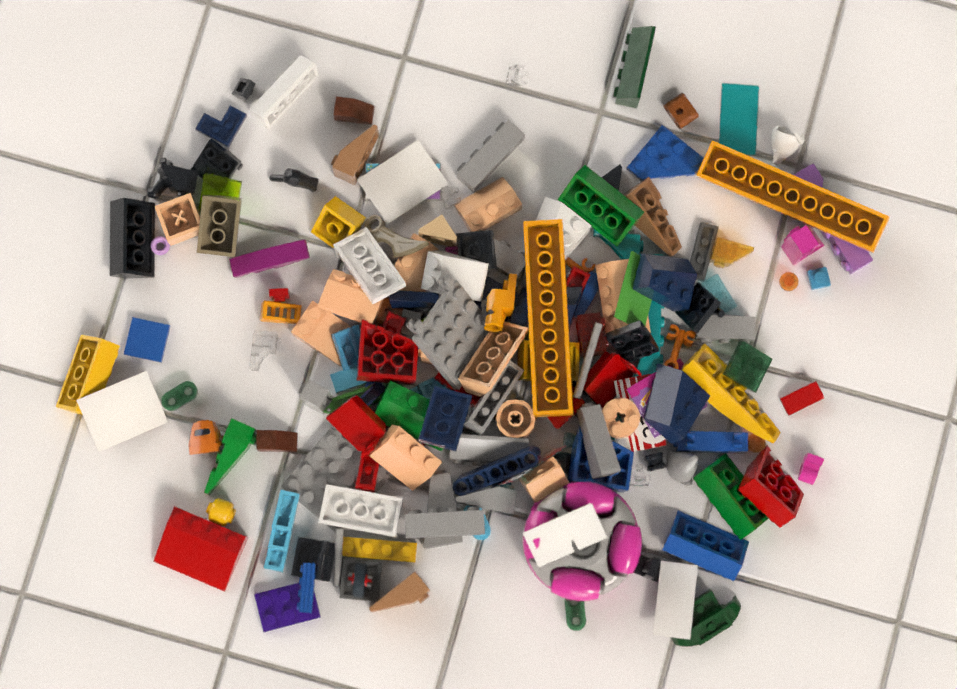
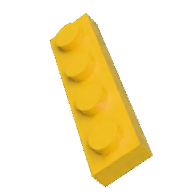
(379, 549)

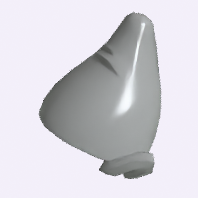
(682, 466)

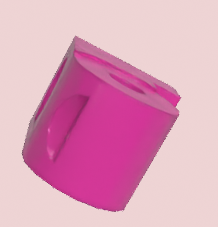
(810, 468)

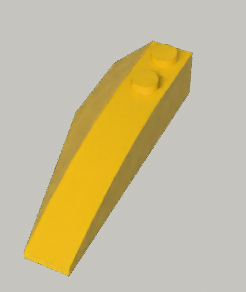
(728, 396)

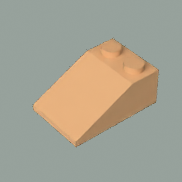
(316, 330)

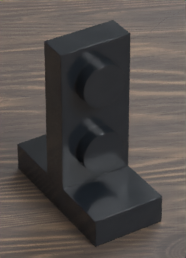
(648, 568)

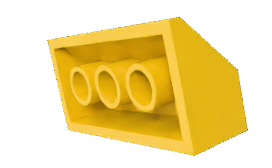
(87, 372)

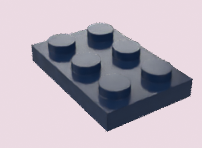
(445, 418)

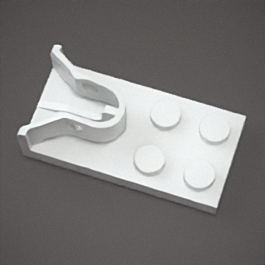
(369, 265)
(361, 510)

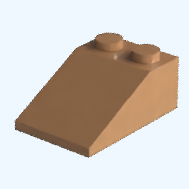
(352, 158)
(406, 593)

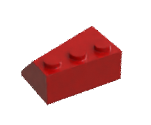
(386, 356)
(771, 489)

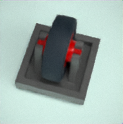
(360, 580)

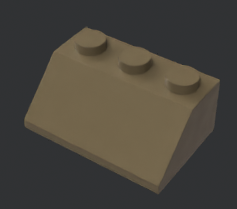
(219, 225)

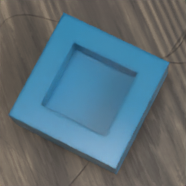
(818, 278)

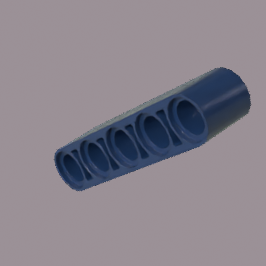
(503, 464)

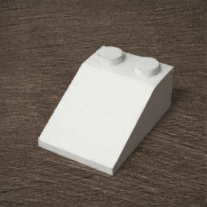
(468, 272)

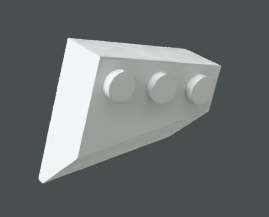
(574, 226)

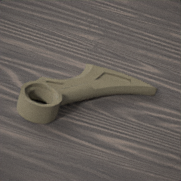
(400, 245)

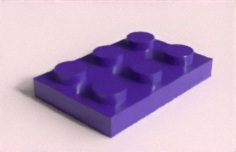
(279, 608)

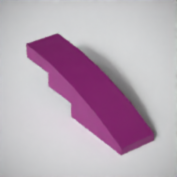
(269, 258)

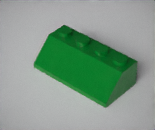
(601, 205)
(404, 409)
(721, 485)

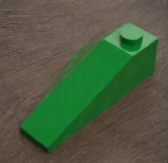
(236, 443)

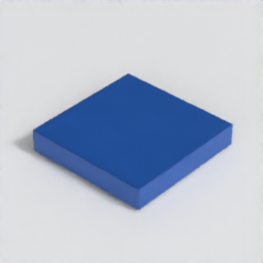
(147, 340)

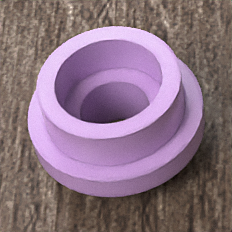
(155, 241)

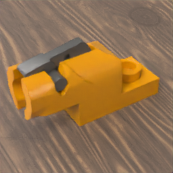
(499, 305)

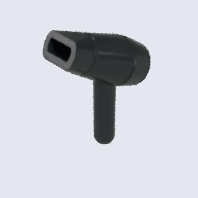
(296, 179)

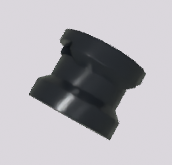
(653, 460)

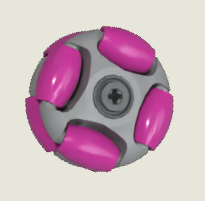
(604, 570)

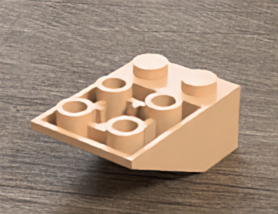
(544, 479)

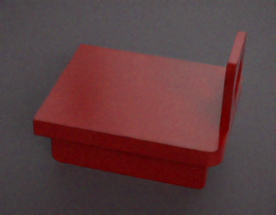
(601, 377)
(358, 424)

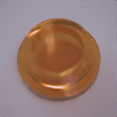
(788, 281)
(756, 443)

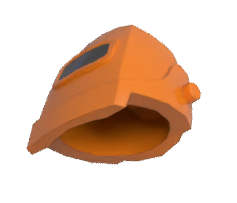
(204, 437)

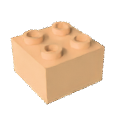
(179, 219)

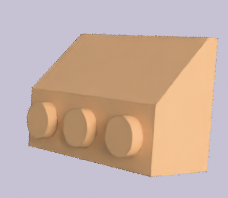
(489, 206)
(412, 266)
(346, 298)
(405, 457)

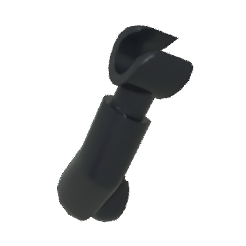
(160, 186)

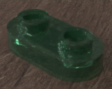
(179, 395)
(573, 611)

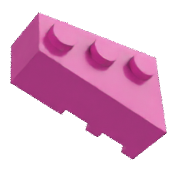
(801, 243)

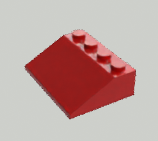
(200, 549)

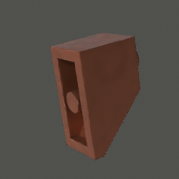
(353, 111)
(276, 441)

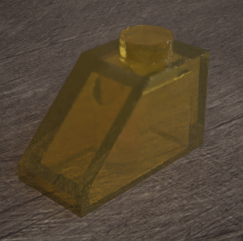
(729, 252)

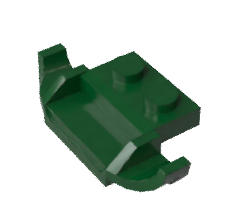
(709, 619)

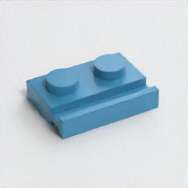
(347, 346)

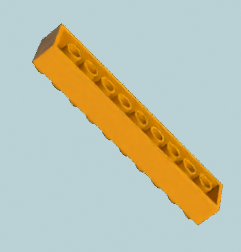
(793, 196)
(548, 318)

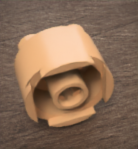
(622, 407)
(515, 408)

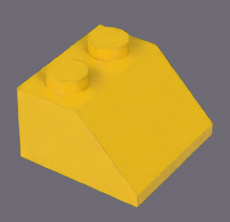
(337, 222)

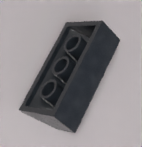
(131, 238)

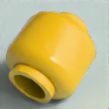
(221, 512)

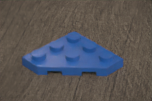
(665, 158)

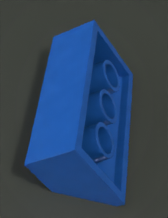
(706, 546)

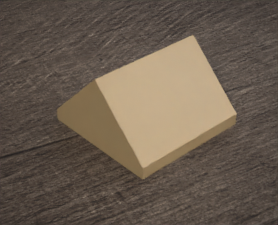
(438, 232)

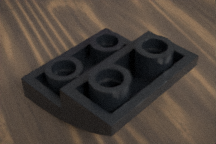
(632, 341)

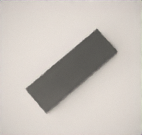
(703, 249)

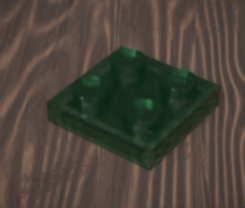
(747, 366)

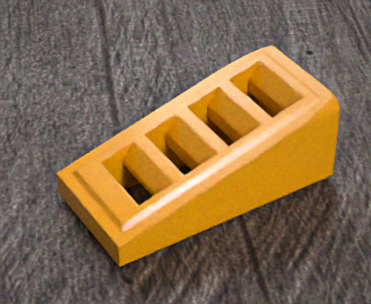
(273, 305)

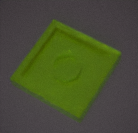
(219, 186)

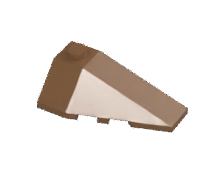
(654, 220)

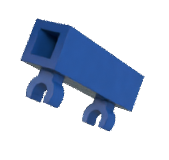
(713, 442)

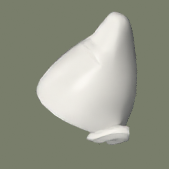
(784, 143)

